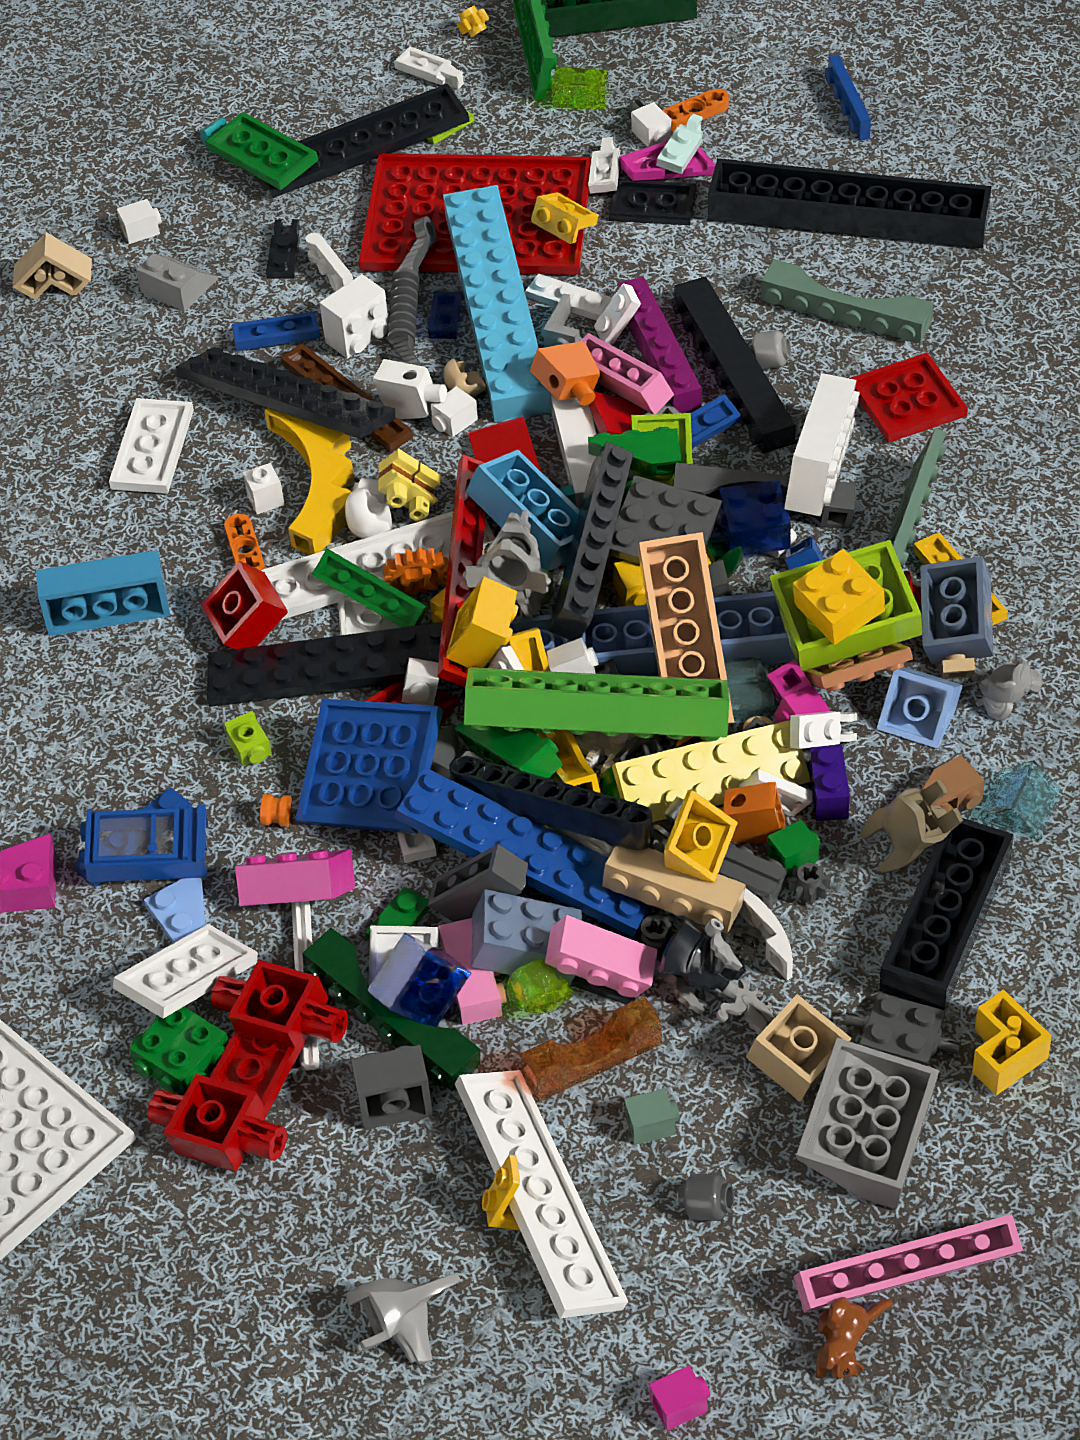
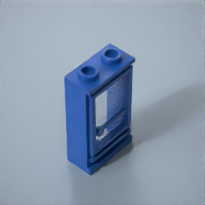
(144, 844)

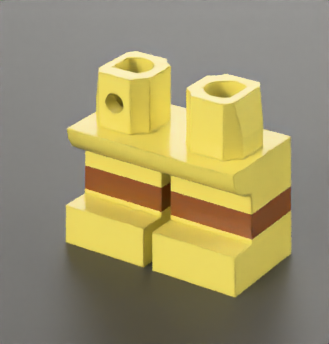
(408, 484)

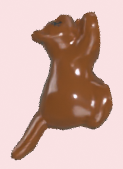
(843, 1328)

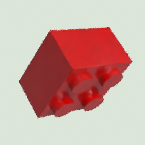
(244, 607)

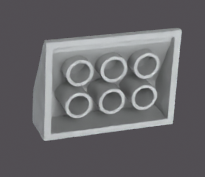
(867, 1121)

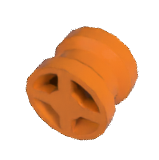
(275, 810)

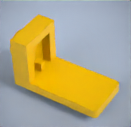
(497, 1197)

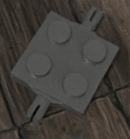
(903, 1029)

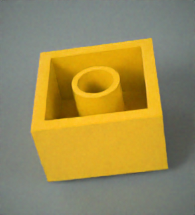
(838, 596)
(482, 624)

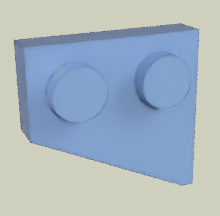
(179, 908)

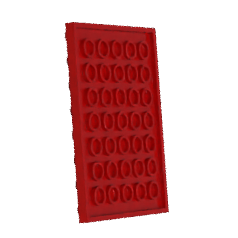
(414, 187)

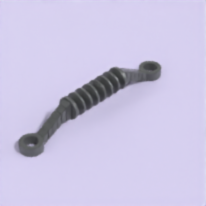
(405, 293)

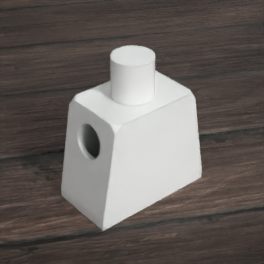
(407, 389)

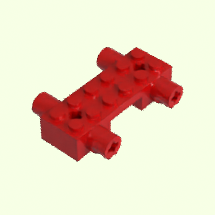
(226, 1112)

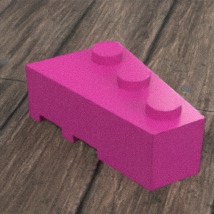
(28, 875)
(295, 877)

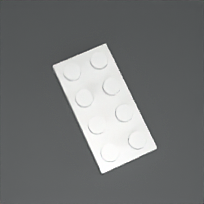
(151, 446)
(184, 970)

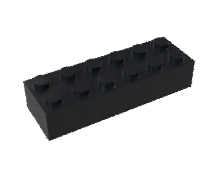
(946, 914)

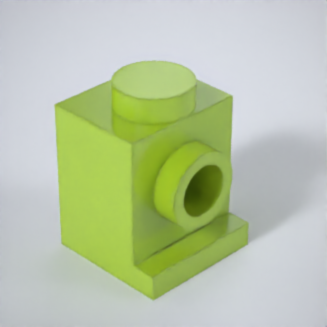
(247, 739)

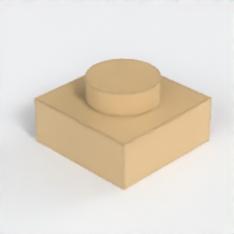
(956, 667)

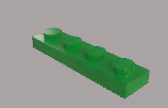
(369, 590)

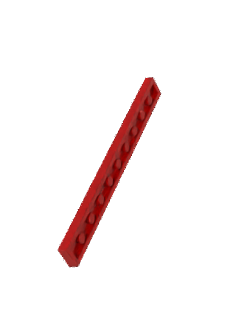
(464, 551)

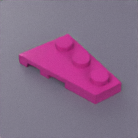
(642, 164)

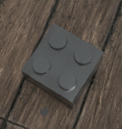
(392, 1086)

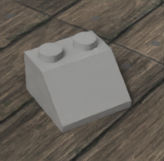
(173, 281)

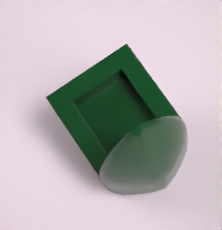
(718, 550)

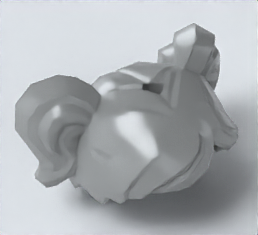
(1007, 687)

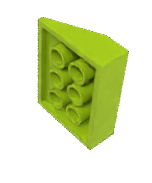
(896, 624)

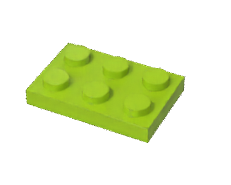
(682, 422)

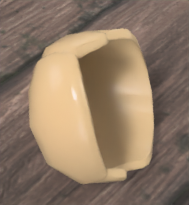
(467, 381)

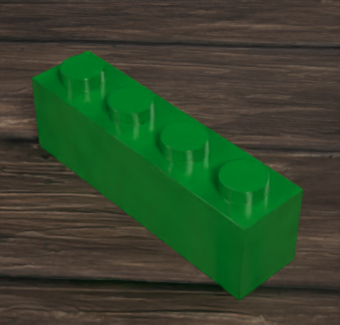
(513, 749)

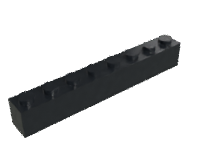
(733, 365)
(591, 542)

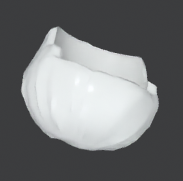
(366, 514)

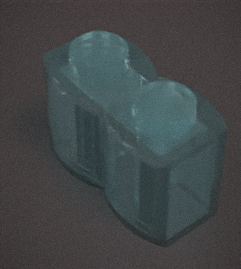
(748, 688)

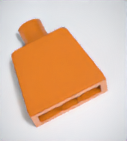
(567, 371)
(756, 811)

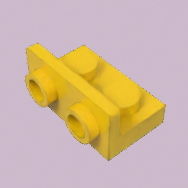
(562, 216)

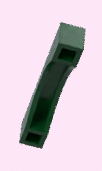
(443, 1049)

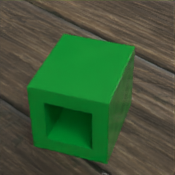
(794, 846)

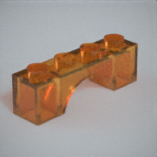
(558, 1066)

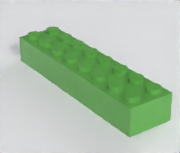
(596, 703)

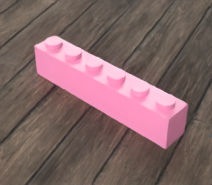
(908, 1263)

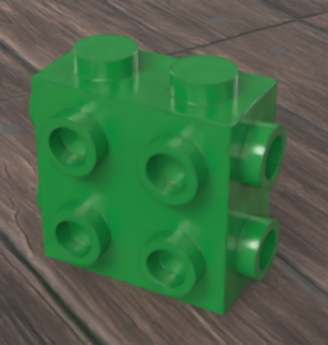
(178, 1049)

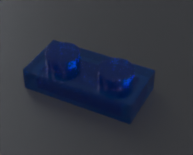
(445, 315)

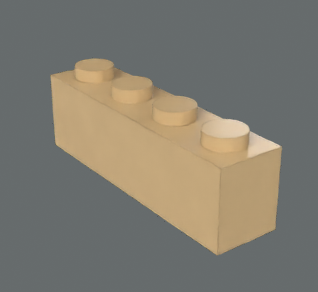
(646, 879)

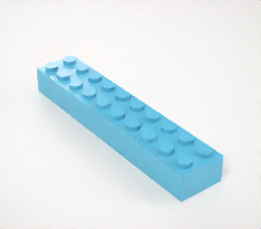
(495, 302)

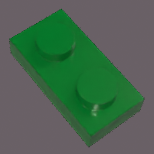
(404, 910)

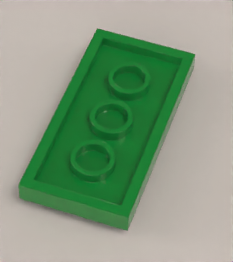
(261, 150)

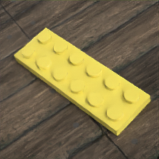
(709, 768)

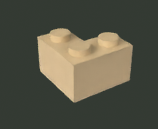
(51, 263)

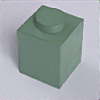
(651, 1116)

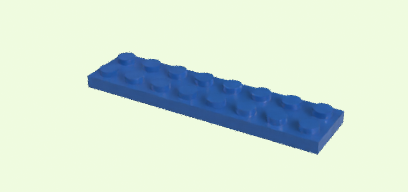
(554, 861)

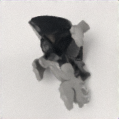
(708, 964)

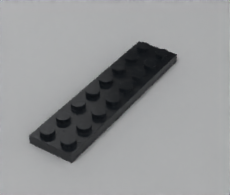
(379, 134)
(286, 392)
(318, 664)

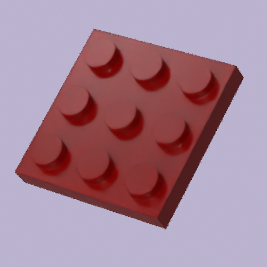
(908, 397)

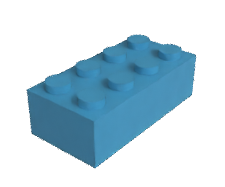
(517, 485)
(102, 593)

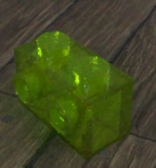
(579, 86)

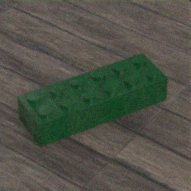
(585, 16)

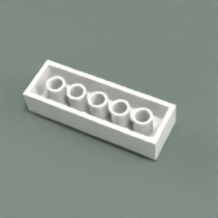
(822, 445)

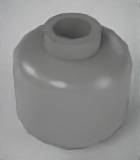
(771, 349)

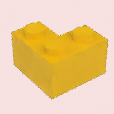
(1012, 1043)

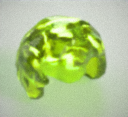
(537, 989)

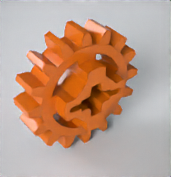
(416, 570)

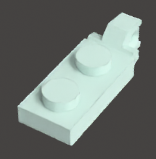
(681, 145)

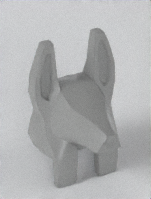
(400, 1313)

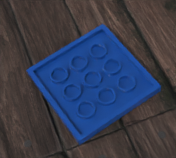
(366, 763)

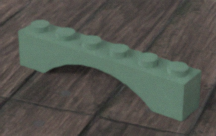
(898, 316)

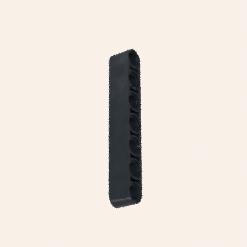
(557, 803)

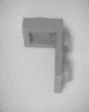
(554, 330)

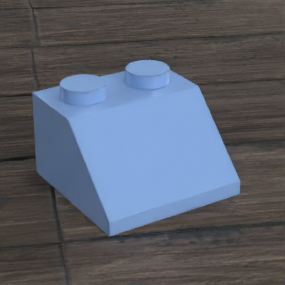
(919, 706)

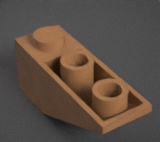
(962, 783)

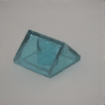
(1022, 800)

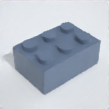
(956, 609)
(513, 931)

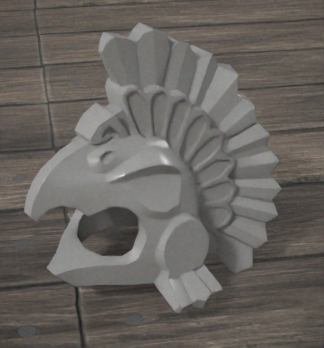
(515, 563)

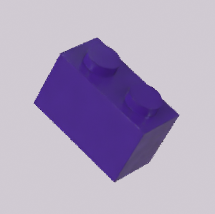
(829, 783)

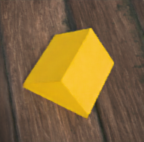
(699, 838)

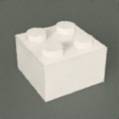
(354, 316)

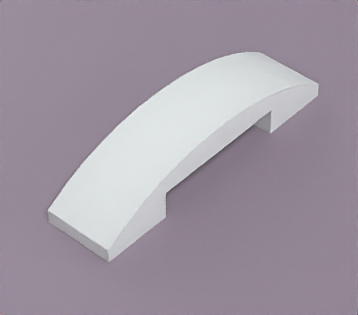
(777, 944)

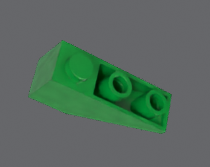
(652, 451)

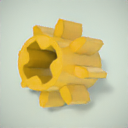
(472, 21)

